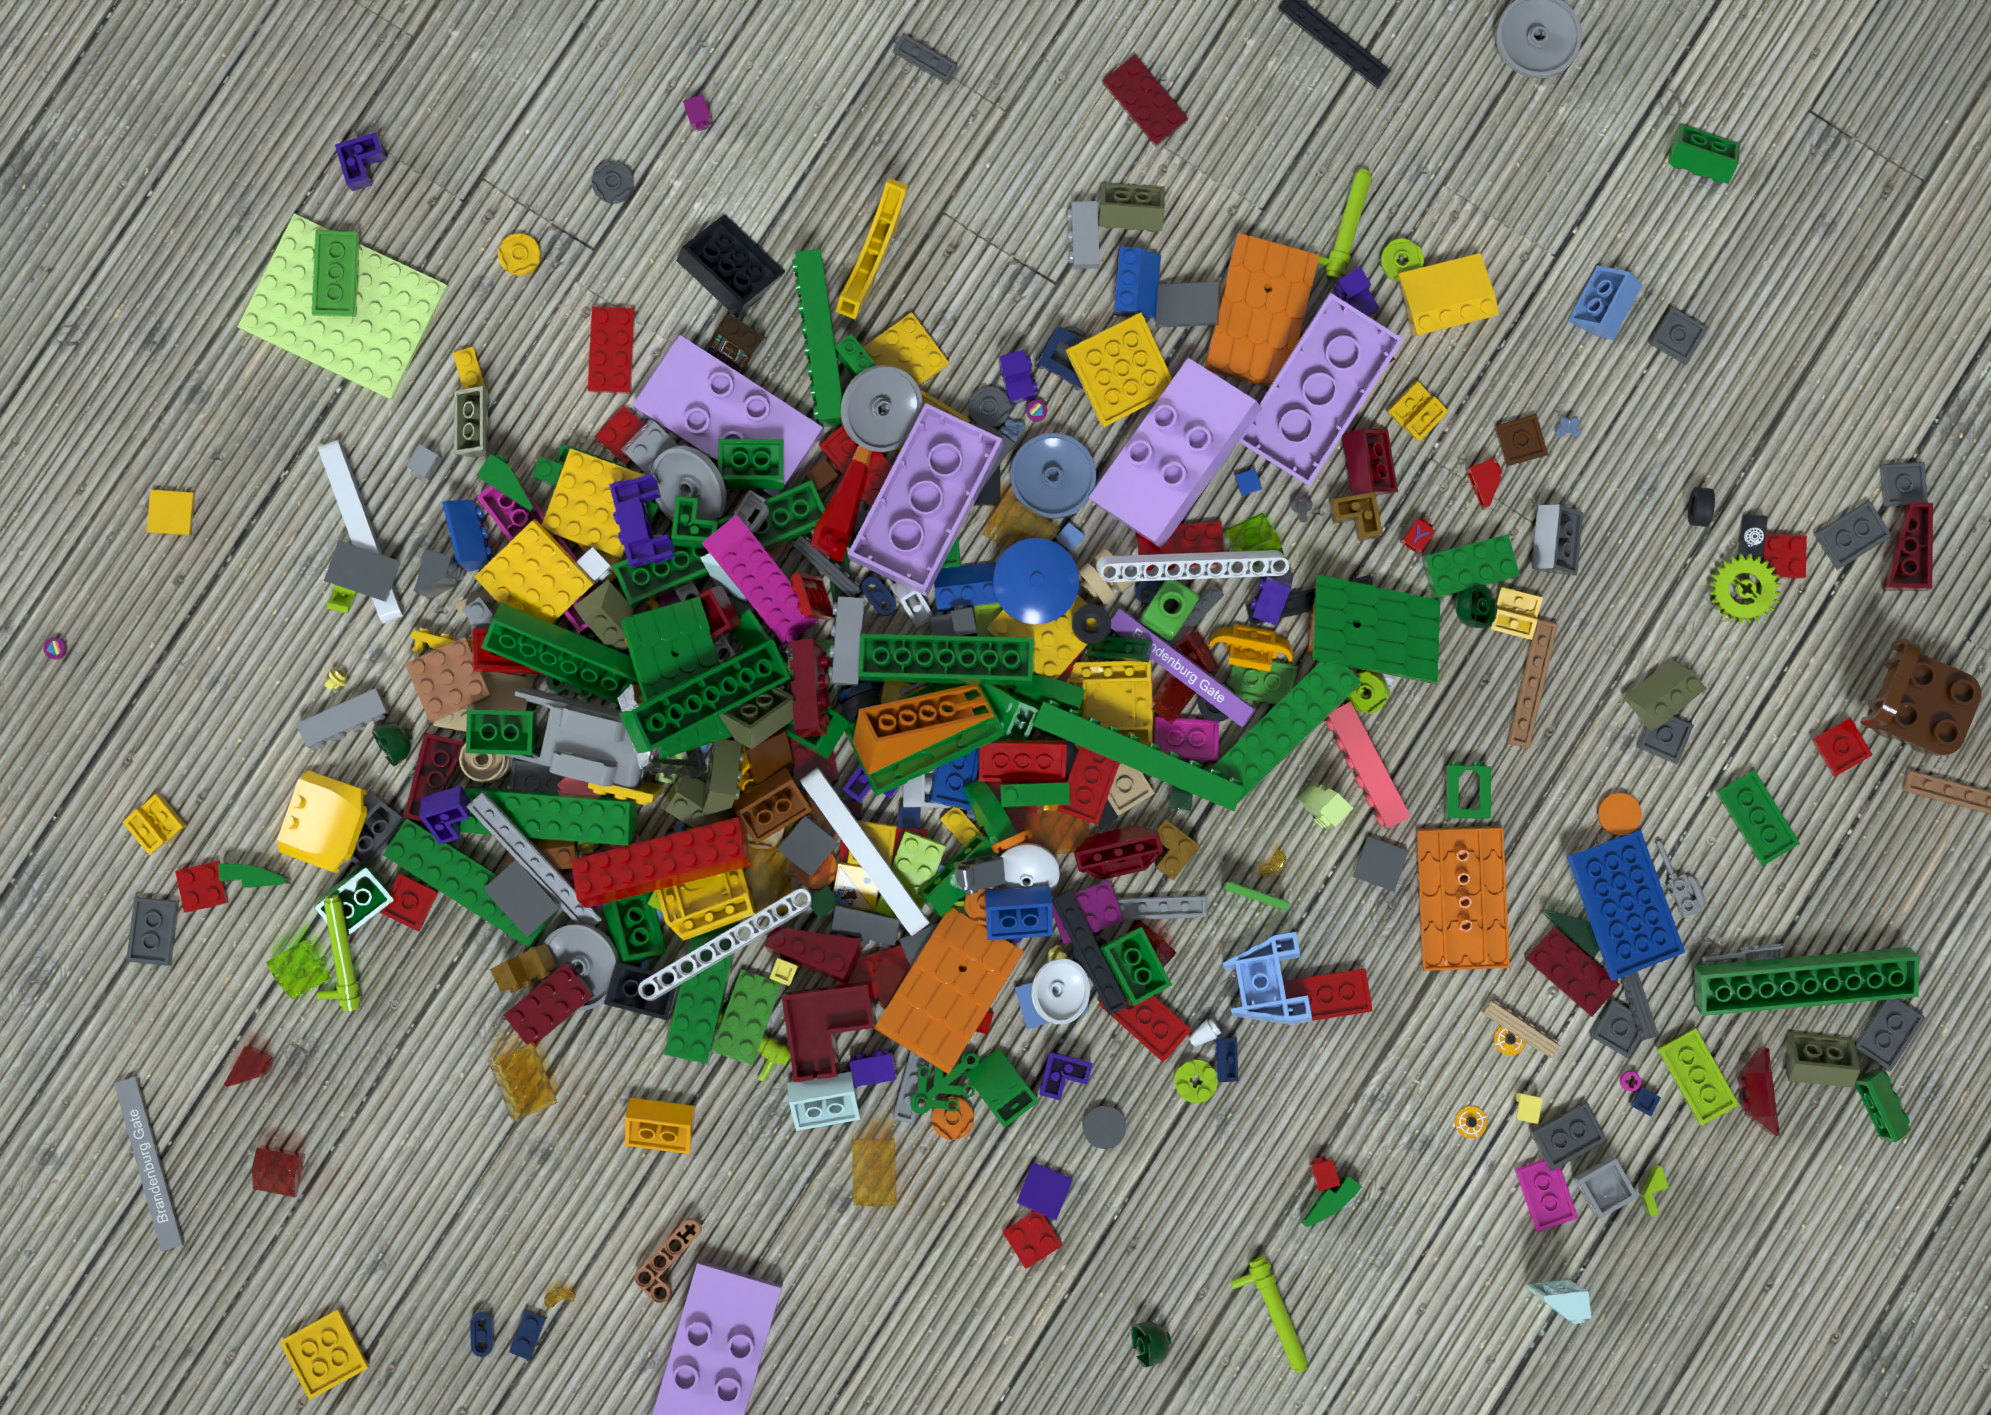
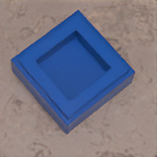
(1248, 482)

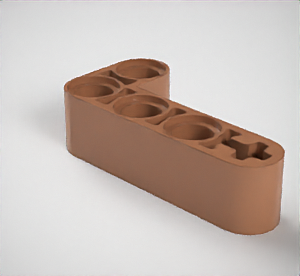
(670, 1255)

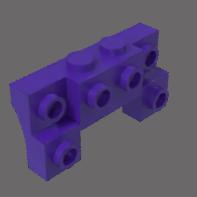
(634, 522)

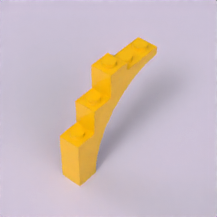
(874, 250)

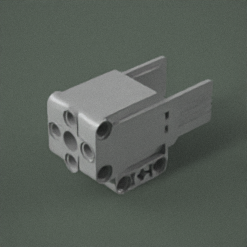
(585, 742)

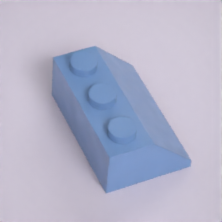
(1605, 301)

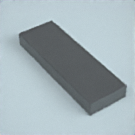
(925, 58)

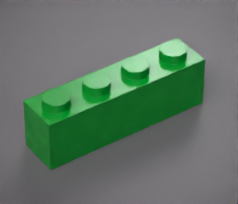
(941, 890)

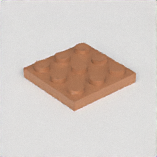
(447, 680)

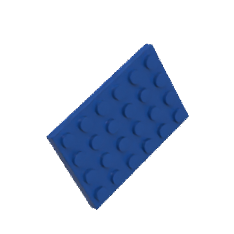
(1625, 905)

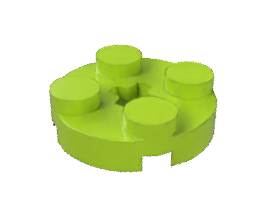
(1391, 255)
(1379, 692)
(1206, 1075)

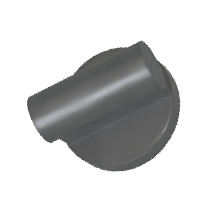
(1302, 506)

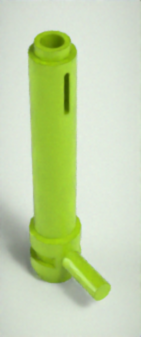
(1340, 256)
(347, 985)
(772, 1051)
(1265, 1282)

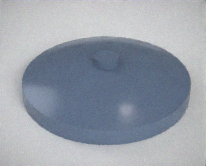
(1053, 475)

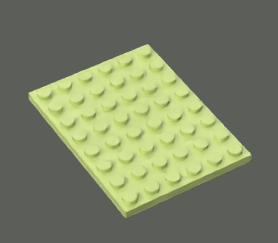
(367, 349)

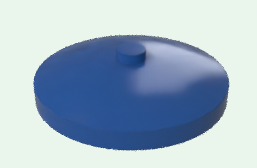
(1035, 581)

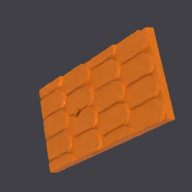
(1260, 309)
(1465, 916)
(948, 990)

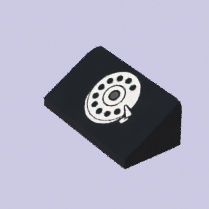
(1753, 536)

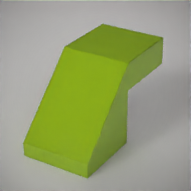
(341, 599)
(1654, 1182)

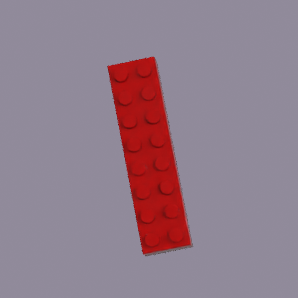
(661, 862)

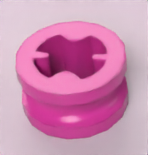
(1635, 1076)

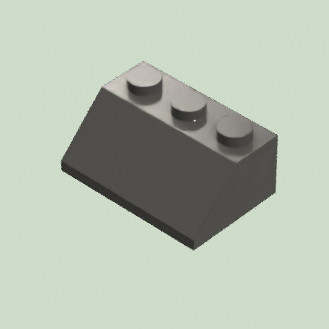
(1557, 539)
(437, 574)
(378, 828)
(865, 926)

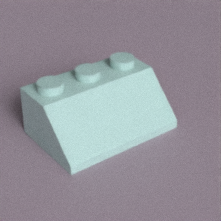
(823, 1101)

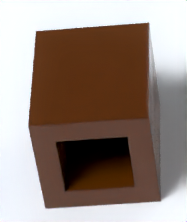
(823, 475)

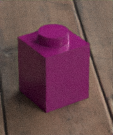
(698, 113)

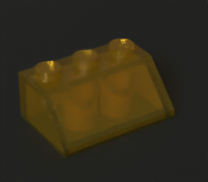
(1016, 522)
(767, 879)
(522, 1081)
(874, 1172)

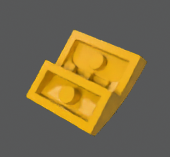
(1417, 411)
(1516, 612)
(154, 823)

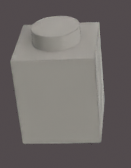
(423, 463)

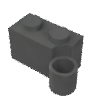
(980, 873)

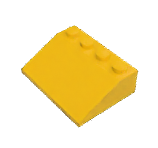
(1447, 294)

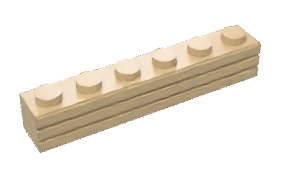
(1524, 1031)

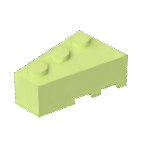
(1326, 806)

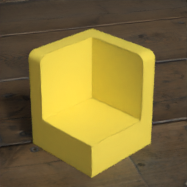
(783, 971)
(1528, 1108)

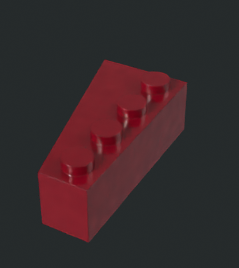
(1913, 553)
(810, 687)
(433, 770)
(820, 952)

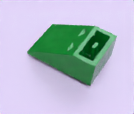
(1013, 711)
(1002, 1087)

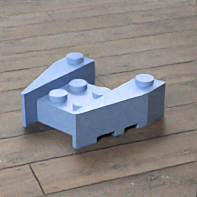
(1263, 984)

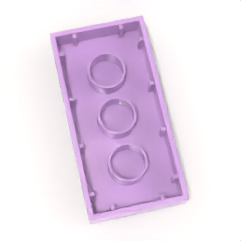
(1320, 388)
(710, 401)
(1175, 452)
(926, 499)
(718, 1343)

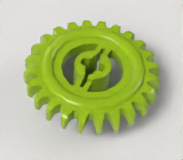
(1761, 601)

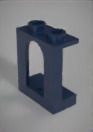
(1045, 362)

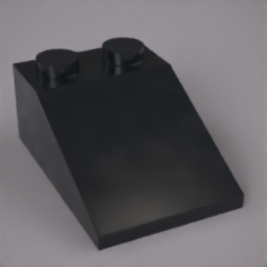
(625, 995)

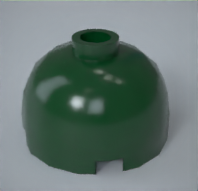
(1476, 607)
(393, 742)
(1151, 1342)

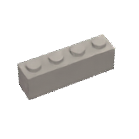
(847, 640)
(343, 719)

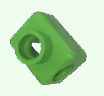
(1167, 623)

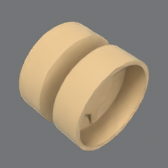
(1096, 586)
(484, 767)

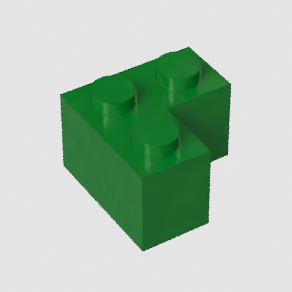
(687, 528)

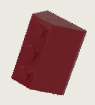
(1370, 461)

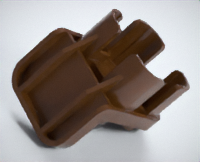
(1924, 702)

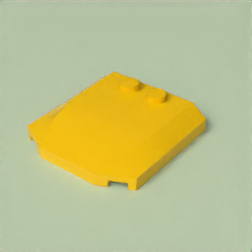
(1117, 695)
(322, 821)
(706, 903)

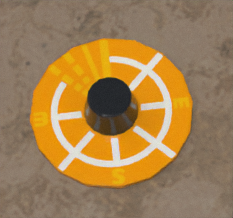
(1507, 1042)
(1471, 1122)

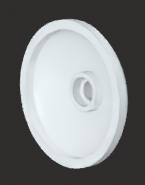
(1030, 862)
(1070, 992)

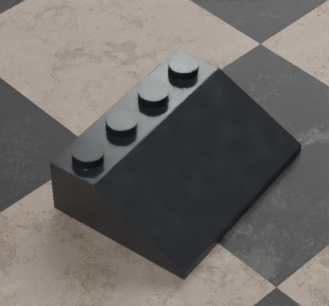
(729, 265)

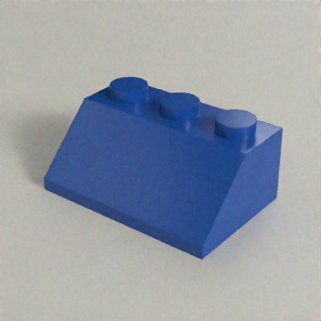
(1137, 282)
(468, 534)
(965, 586)
(1018, 913)

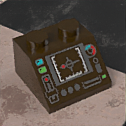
(736, 344)

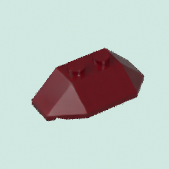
(1118, 852)
(1758, 1091)

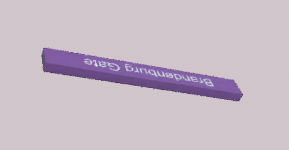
(1185, 669)

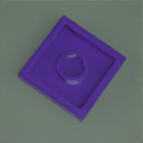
(1044, 1191)

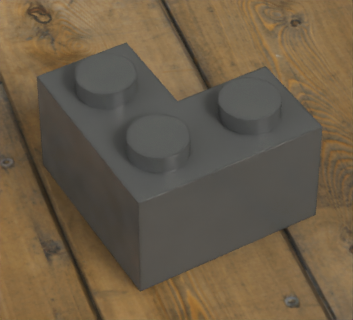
(958, 623)

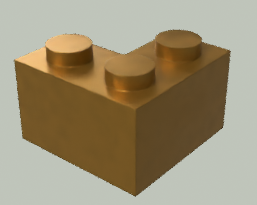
(1362, 510)
(1179, 849)
(521, 970)

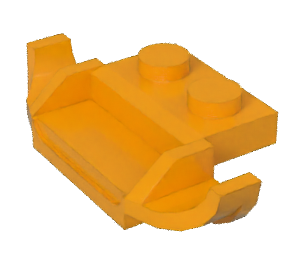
(1251, 646)

